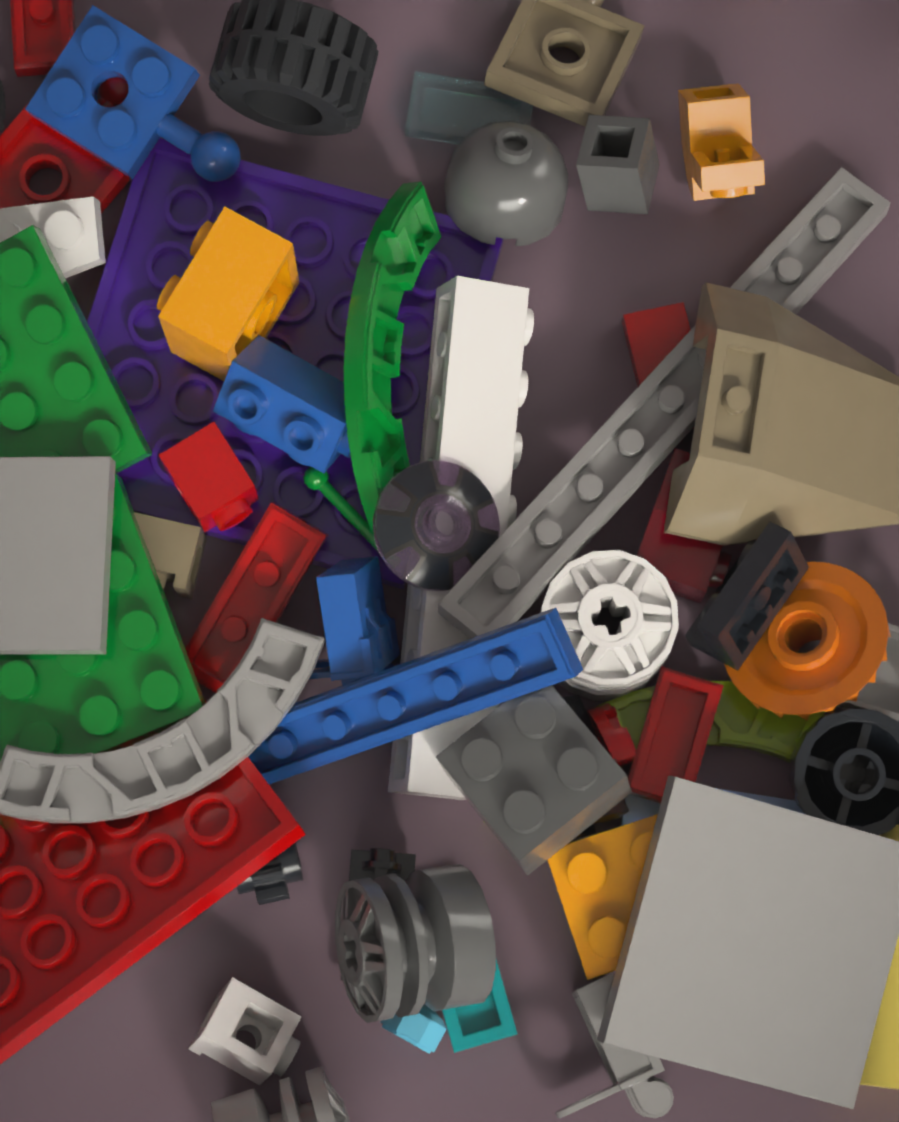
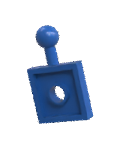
(130, 130)

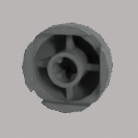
(506, 183)

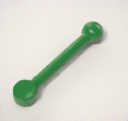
(319, 481)

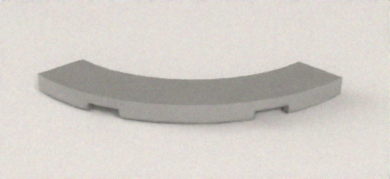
(177, 759)

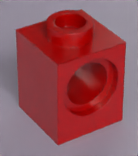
(210, 479)

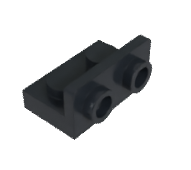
(749, 597)

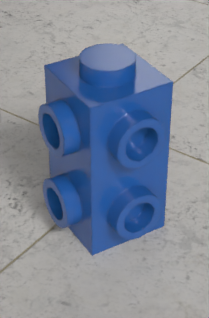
(286, 404)

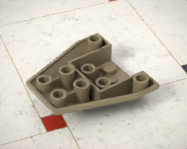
(784, 429)

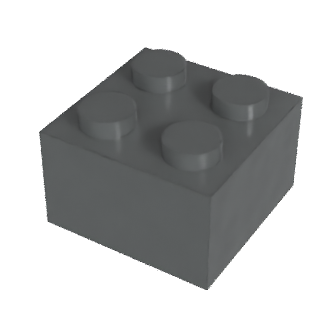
(535, 775)

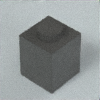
(618, 164)

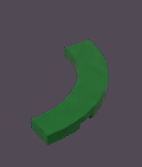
(374, 336)

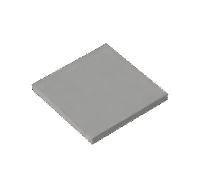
(757, 944)

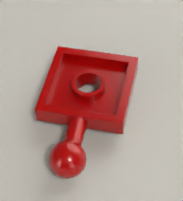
(32, 146)

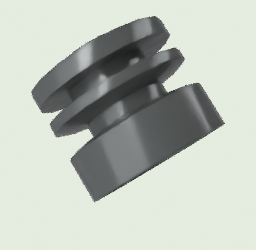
(414, 942)

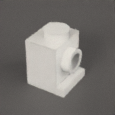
(246, 1009)

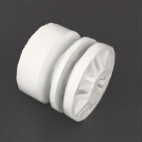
(644, 638)

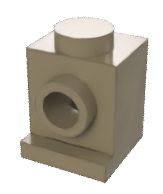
(174, 550)

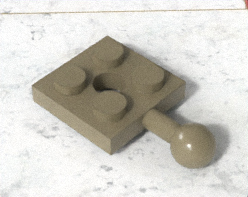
(570, 90)

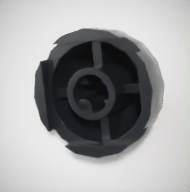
(849, 770)

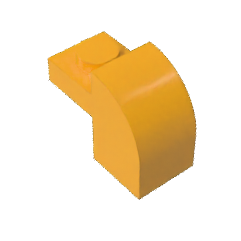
(719, 142)

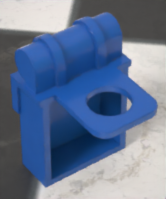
(355, 621)

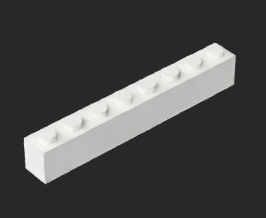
(472, 423)

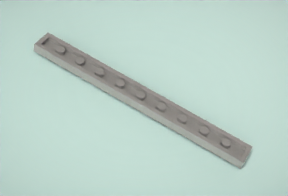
(650, 421)

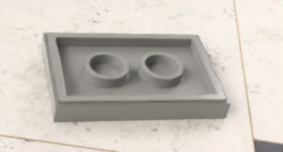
(55, 554)

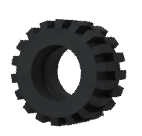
(293, 66)

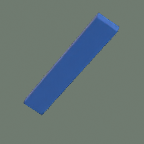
(419, 695)

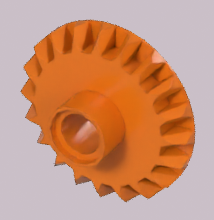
(853, 637)

